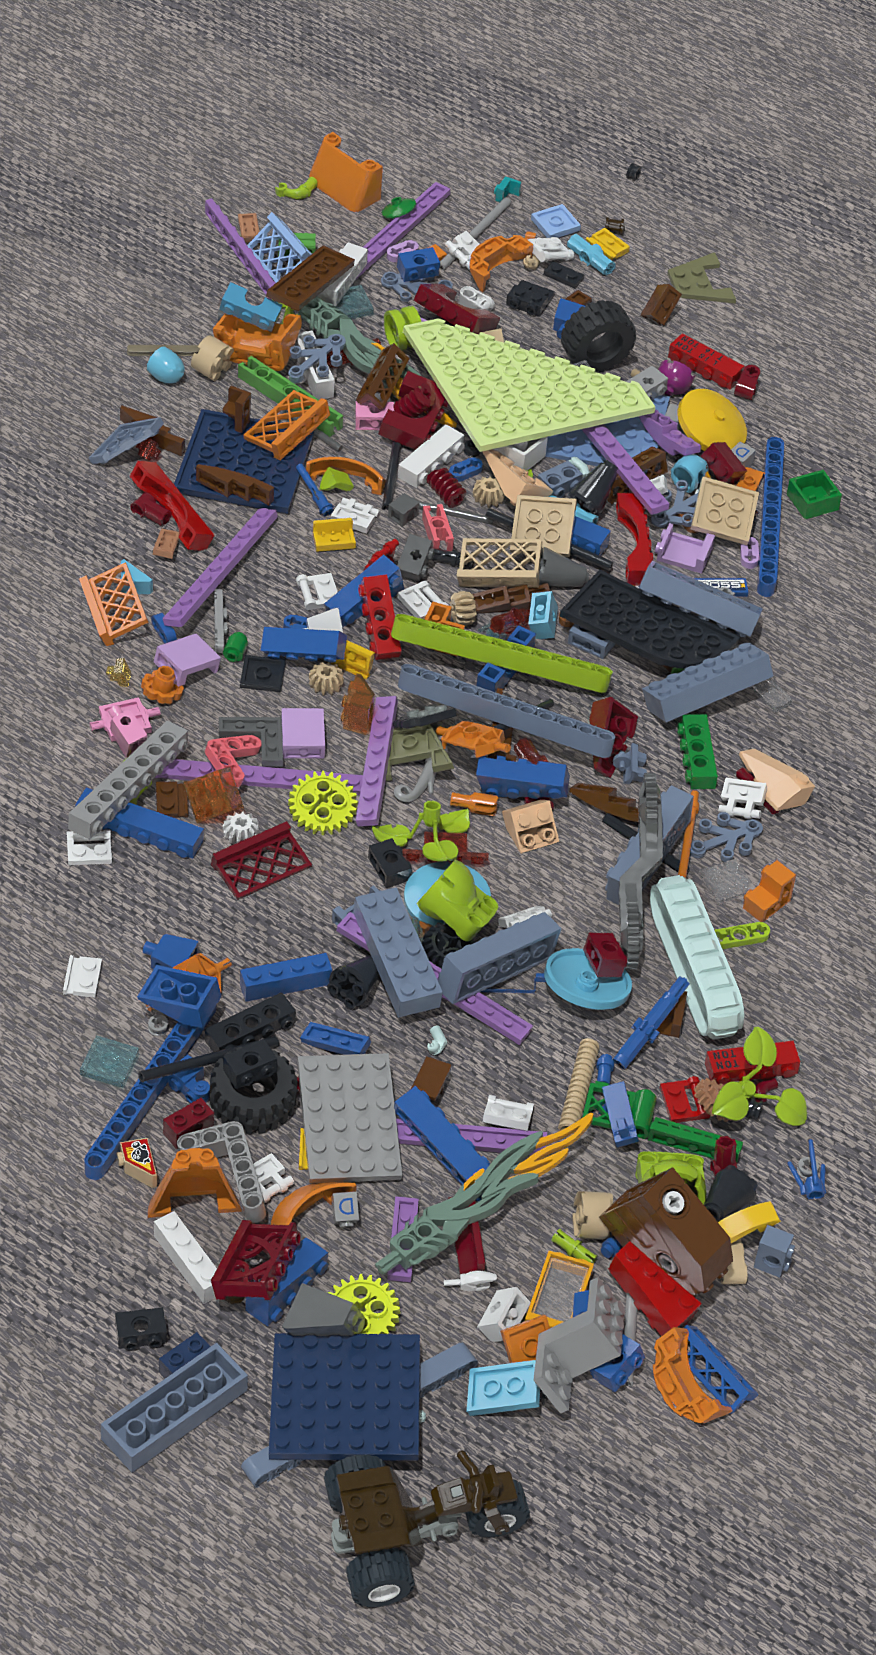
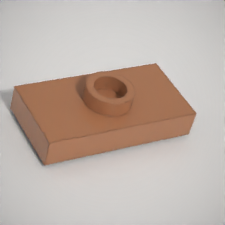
(248, 226)
(166, 543)

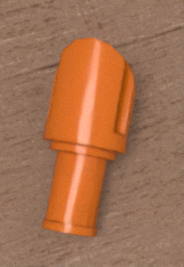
(476, 802)

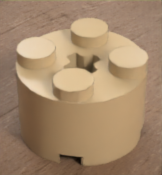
(212, 357)
(589, 1208)

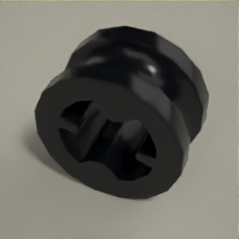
(633, 171)
(468, 451)
(754, 1109)

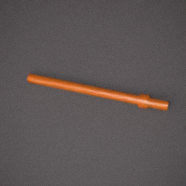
(686, 847)

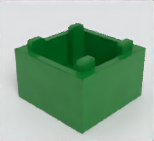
(814, 494)

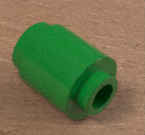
(235, 647)

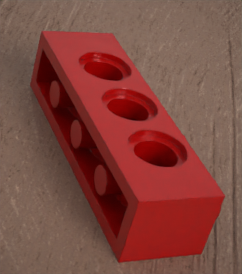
(379, 587)

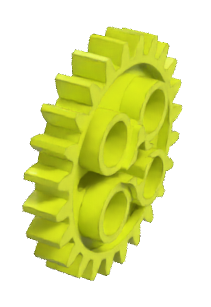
(309, 791)
(385, 1300)

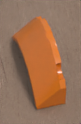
(495, 252)
(350, 466)
(305, 1197)
(677, 1382)

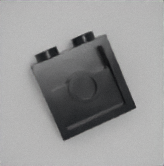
(529, 298)

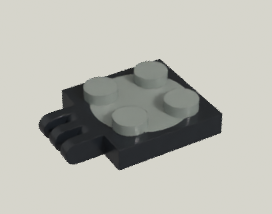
(421, 718)

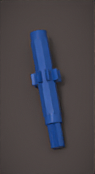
(646, 1029)

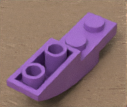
(667, 436)

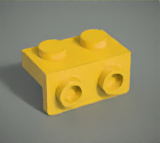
(333, 534)

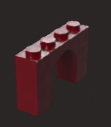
(440, 301)
(413, 431)

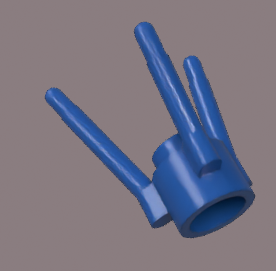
(813, 1186)

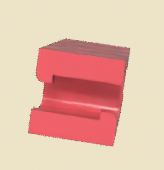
(437, 527)

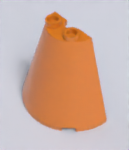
(194, 1173)

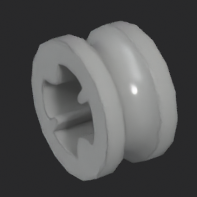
(158, 1019)
(800, 1169)

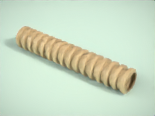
(579, 1083)

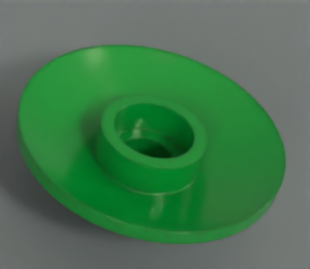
(398, 207)

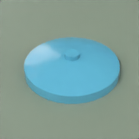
(423, 879)
(574, 980)

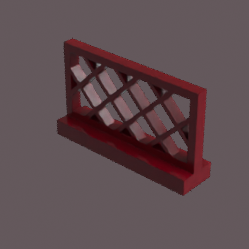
(249, 848)

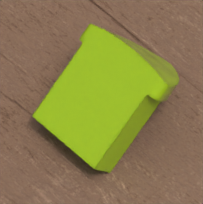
(334, 478)

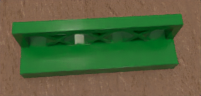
(686, 1138)

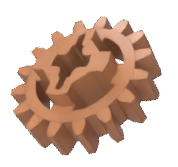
(707, 1092)

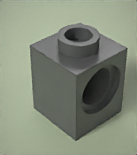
(403, 509)

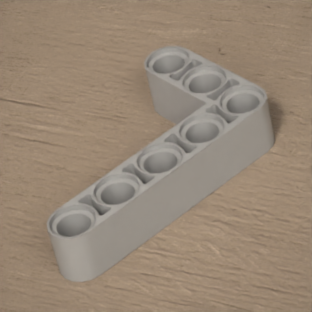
(231, 1141)

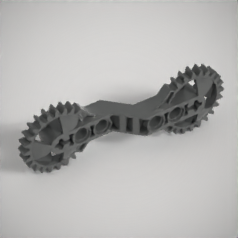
(631, 881)

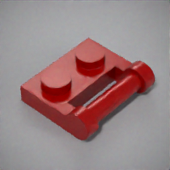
(677, 1101)

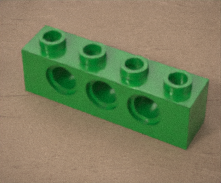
(698, 752)

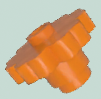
(161, 686)

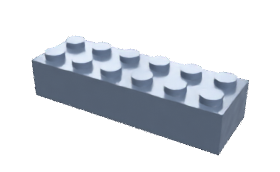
(700, 598)
(707, 682)
(675, 818)
(397, 952)
(498, 957)
(174, 1407)

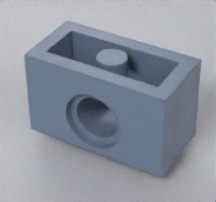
(774, 1251)

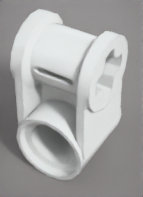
(474, 299)

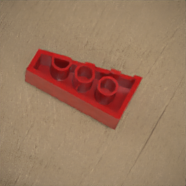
(653, 1290)

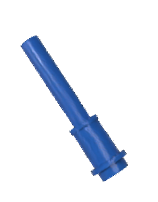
(318, 496)

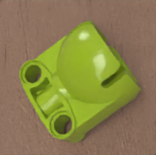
(458, 902)
(687, 1166)

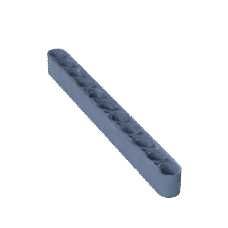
(506, 710)
(433, 1374)

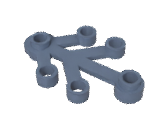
(395, 281)
(333, 343)
(665, 517)
(727, 836)

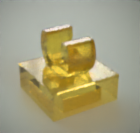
(120, 672)

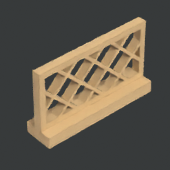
(500, 577)

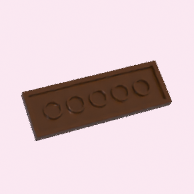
(310, 278)

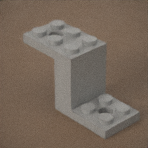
(579, 1345)

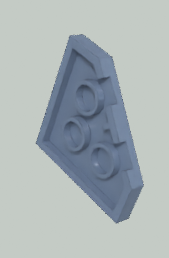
(125, 438)

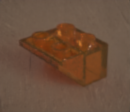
(358, 706)
(213, 795)

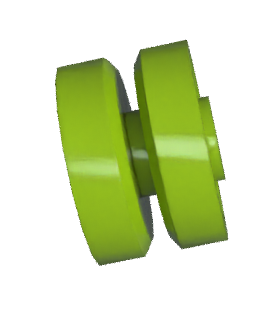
(394, 322)

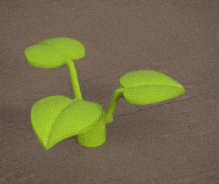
(437, 851)
(731, 1100)

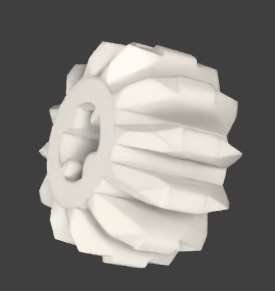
(240, 827)

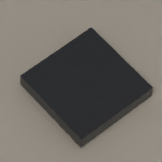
(262, 673)

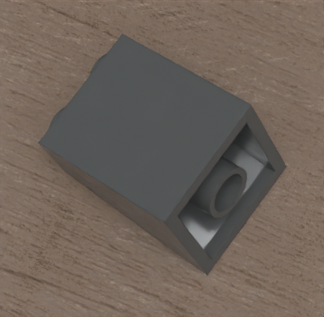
(322, 1315)

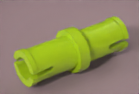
(573, 1247)

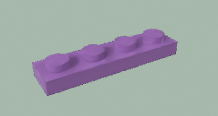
(404, 1210)

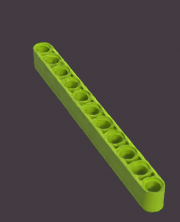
(501, 653)

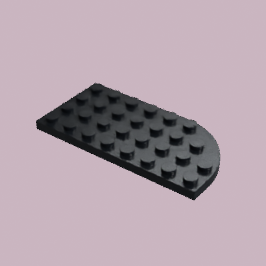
(645, 623)

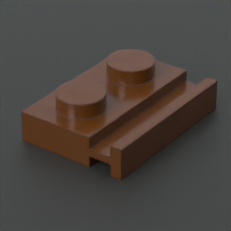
(171, 799)

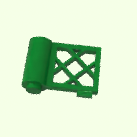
(641, 1104)

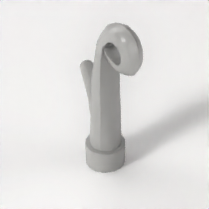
(426, 779)

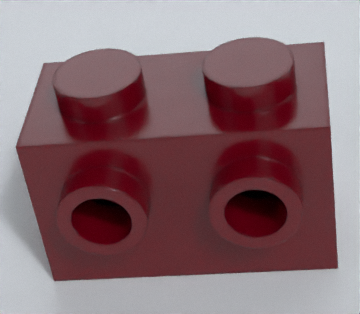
(723, 463)

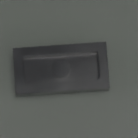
(563, 274)

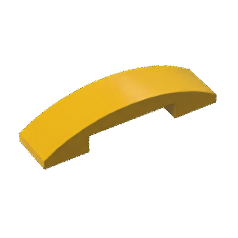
(749, 1220)

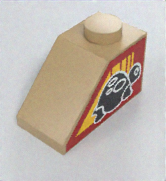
(138, 1161)

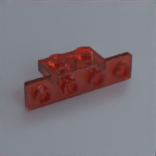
(458, 839)

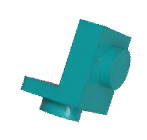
(507, 186)

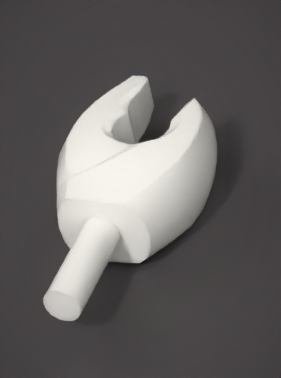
(473, 1281)

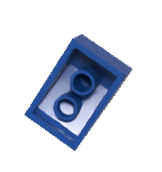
(181, 995)

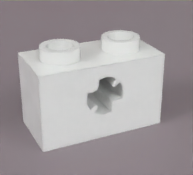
(504, 1311)

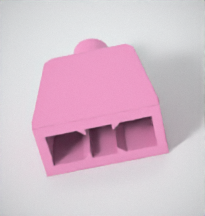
(126, 730)

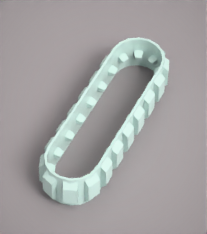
(697, 957)

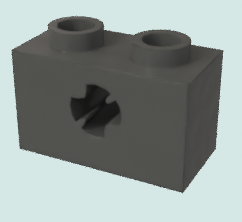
(416, 548)

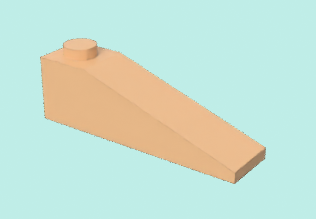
(513, 479)
(785, 784)

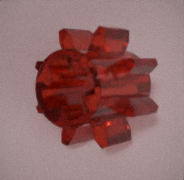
(148, 449)

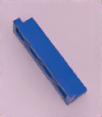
(722, 1366)

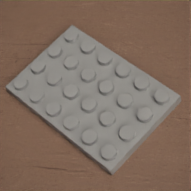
(349, 1118)

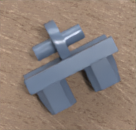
(629, 764)

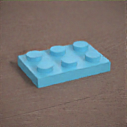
(502, 1388)

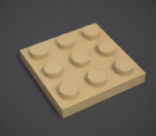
(724, 510)
(545, 519)

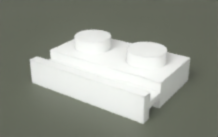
(82, 976)

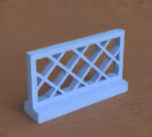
(283, 232)

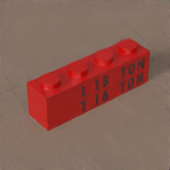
(705, 361)
(732, 1066)

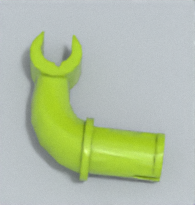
(301, 192)

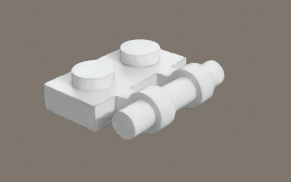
(462, 247)
(362, 515)
(743, 792)
(510, 920)
(270, 1170)

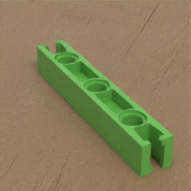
(278, 387)

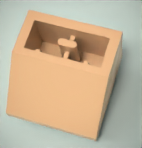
(531, 825)

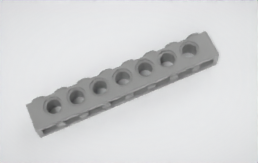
(128, 780)

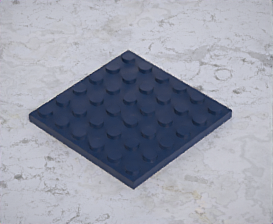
(219, 445)
(345, 1397)

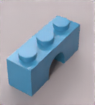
(263, 315)

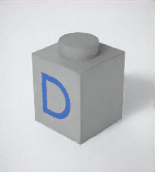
(744, 454)
(345, 1209)

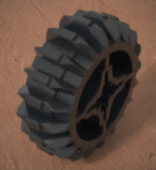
(440, 941)

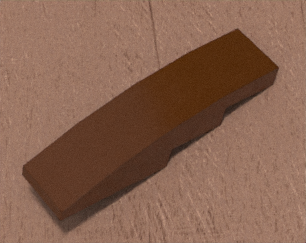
(163, 437)
(230, 482)
(505, 599)
(606, 800)

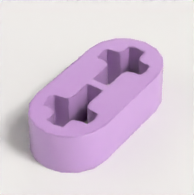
(406, 246)
(753, 552)

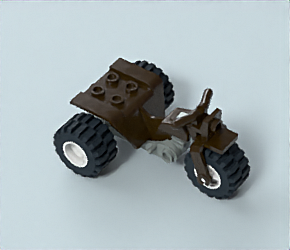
(381, 1517)

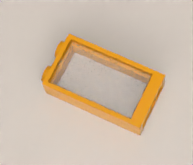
(556, 1287)

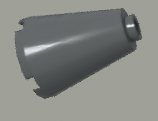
(560, 571)

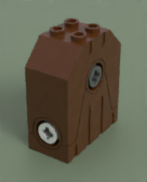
(672, 1230)

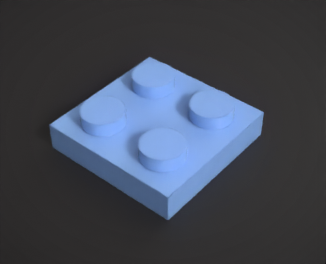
(555, 221)

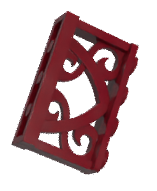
(230, 1279)

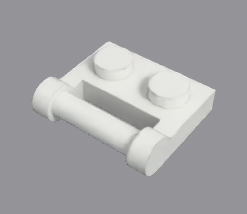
(550, 249)
(323, 586)
(416, 602)
(89, 853)
(508, 1113)

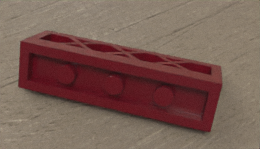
(470, 1249)

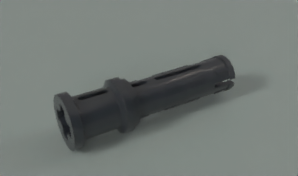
(452, 557)

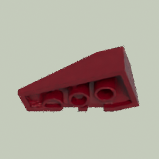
(618, 719)

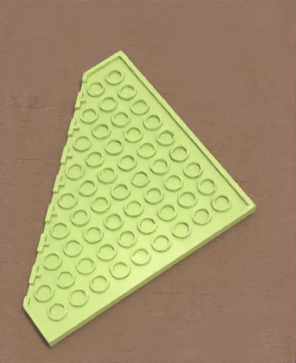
(516, 393)

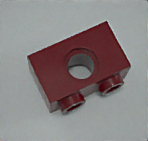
(605, 954)
(187, 1120)

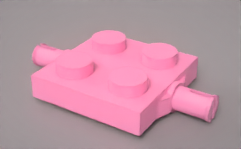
(135, 705)

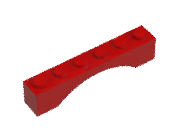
(631, 514)
(192, 529)

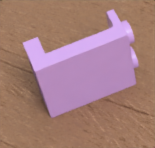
(684, 550)
(186, 657)
(303, 733)

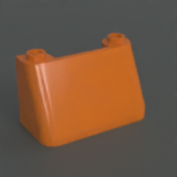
(343, 178)
(250, 340)

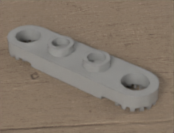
(219, 615)

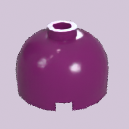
(678, 377)

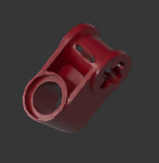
(748, 382)

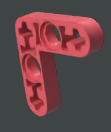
(220, 751)

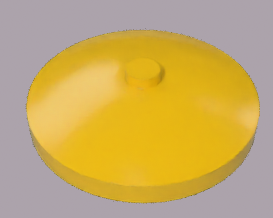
(710, 419)

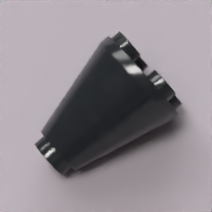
(595, 487)
(353, 981)
(730, 1192)

